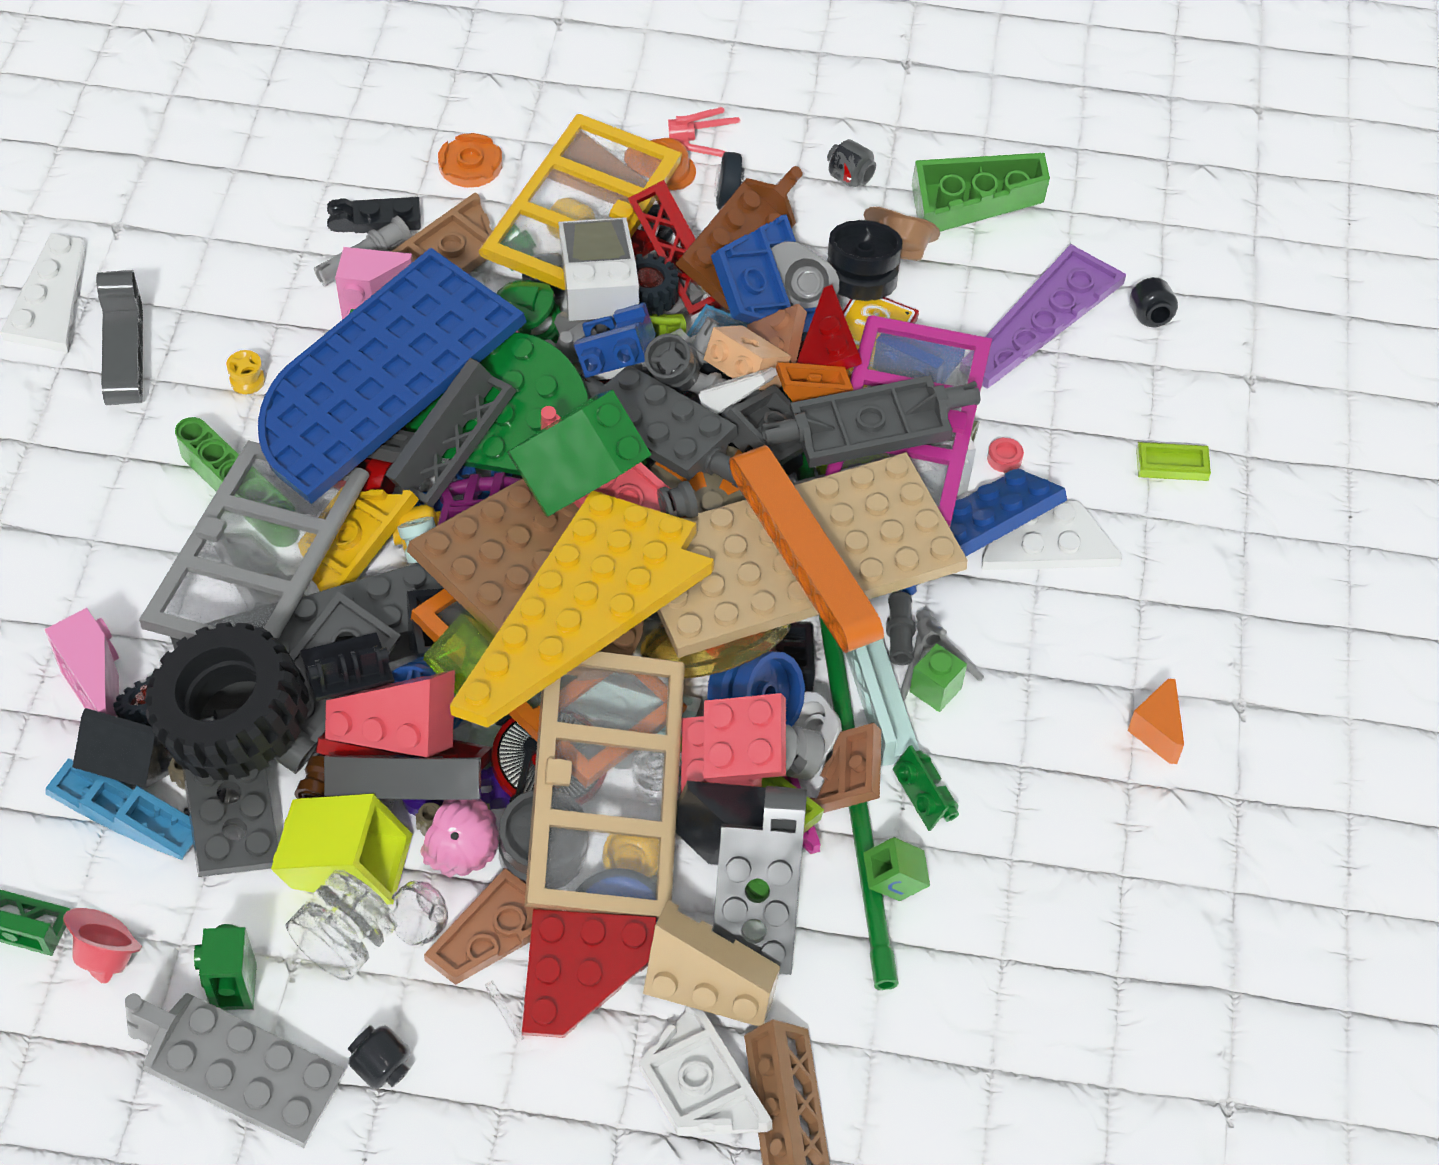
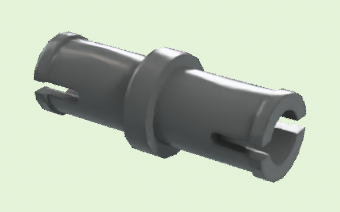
(900, 628)

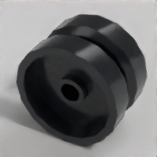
(865, 259)

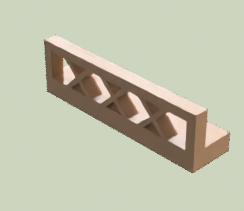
(771, 1078)

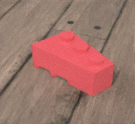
(396, 716)

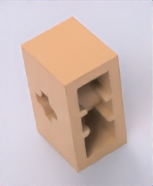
(743, 352)

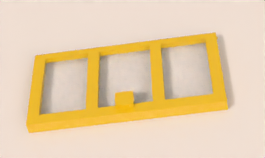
(581, 178)

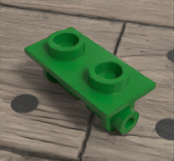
(918, 780)

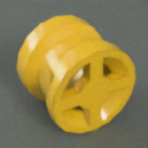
(245, 372)

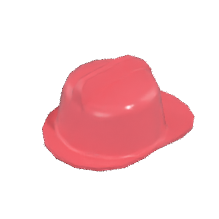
(100, 942)

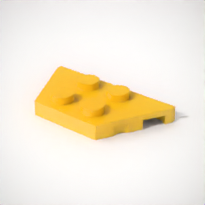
(362, 536)

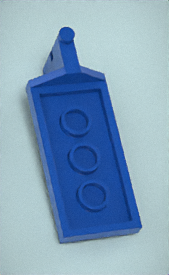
(1001, 509)

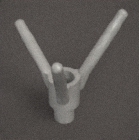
(928, 635)

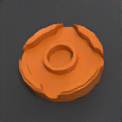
(470, 160)

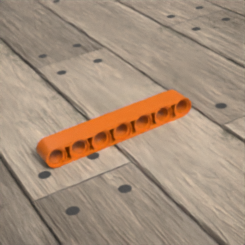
(806, 549)

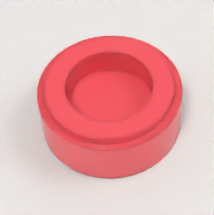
(1005, 454)

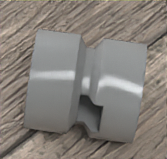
(803, 752)

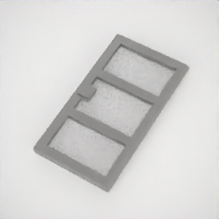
(250, 552)

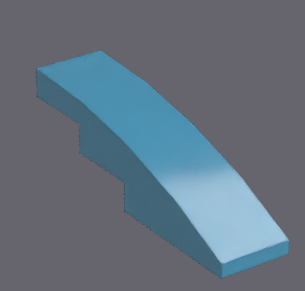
(123, 810)

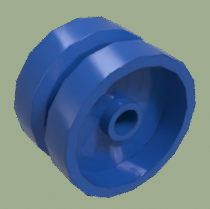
(764, 675)

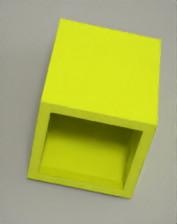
(343, 835)

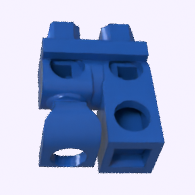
(619, 346)

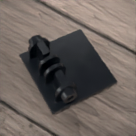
(347, 666)

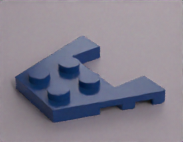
(751, 274)

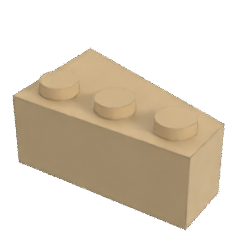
(707, 971)

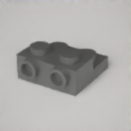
(757, 409)

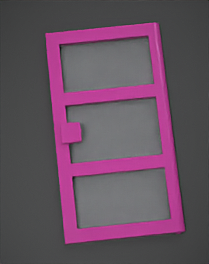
(905, 351)

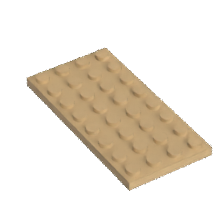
(871, 514)

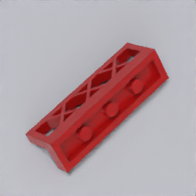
(682, 233)

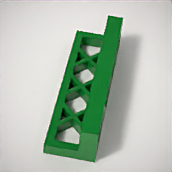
(27, 932)

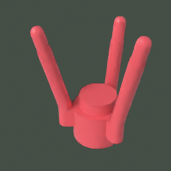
(684, 129)

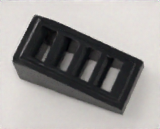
(801, 651)

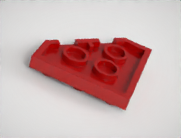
(579, 965)

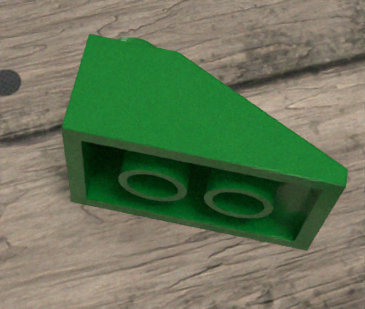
(579, 452)

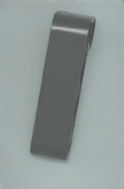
(121, 337)

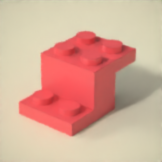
(735, 741)

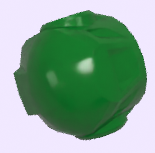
(536, 303)

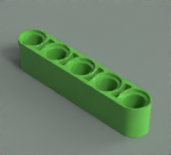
(204, 450)

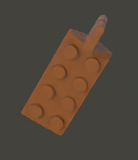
(743, 213)

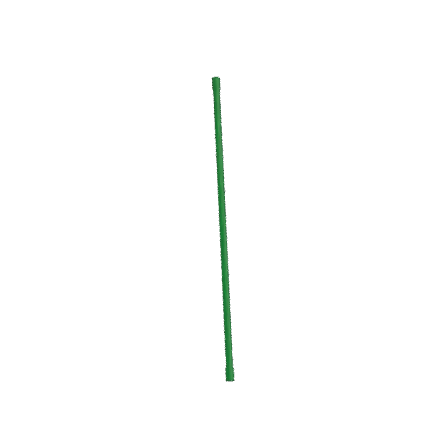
(881, 953)

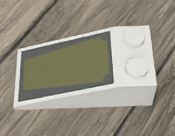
(598, 267)

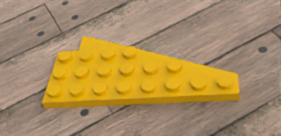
(595, 585)

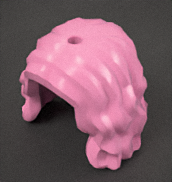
(475, 841)

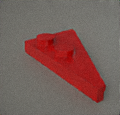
(829, 336)

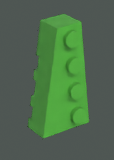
(977, 188)

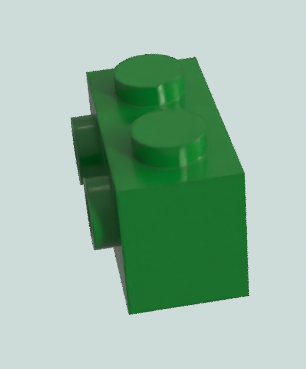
(227, 967)

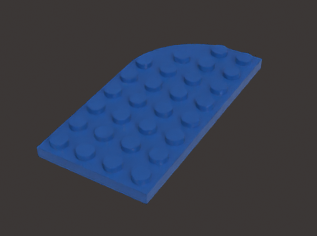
(378, 371)

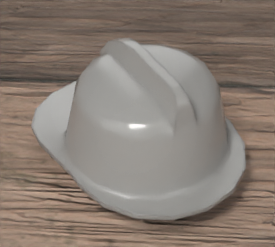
(803, 273)

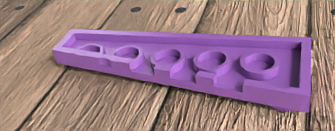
(1051, 305)

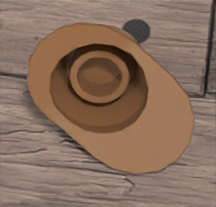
(913, 231)

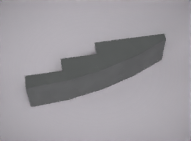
(403, 777)

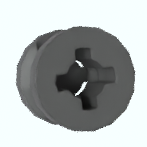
(678, 501)

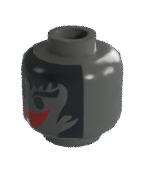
(851, 163)

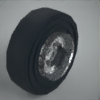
(728, 177)

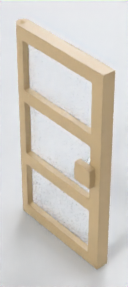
(607, 787)

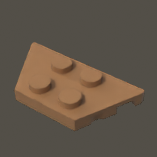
(454, 235)

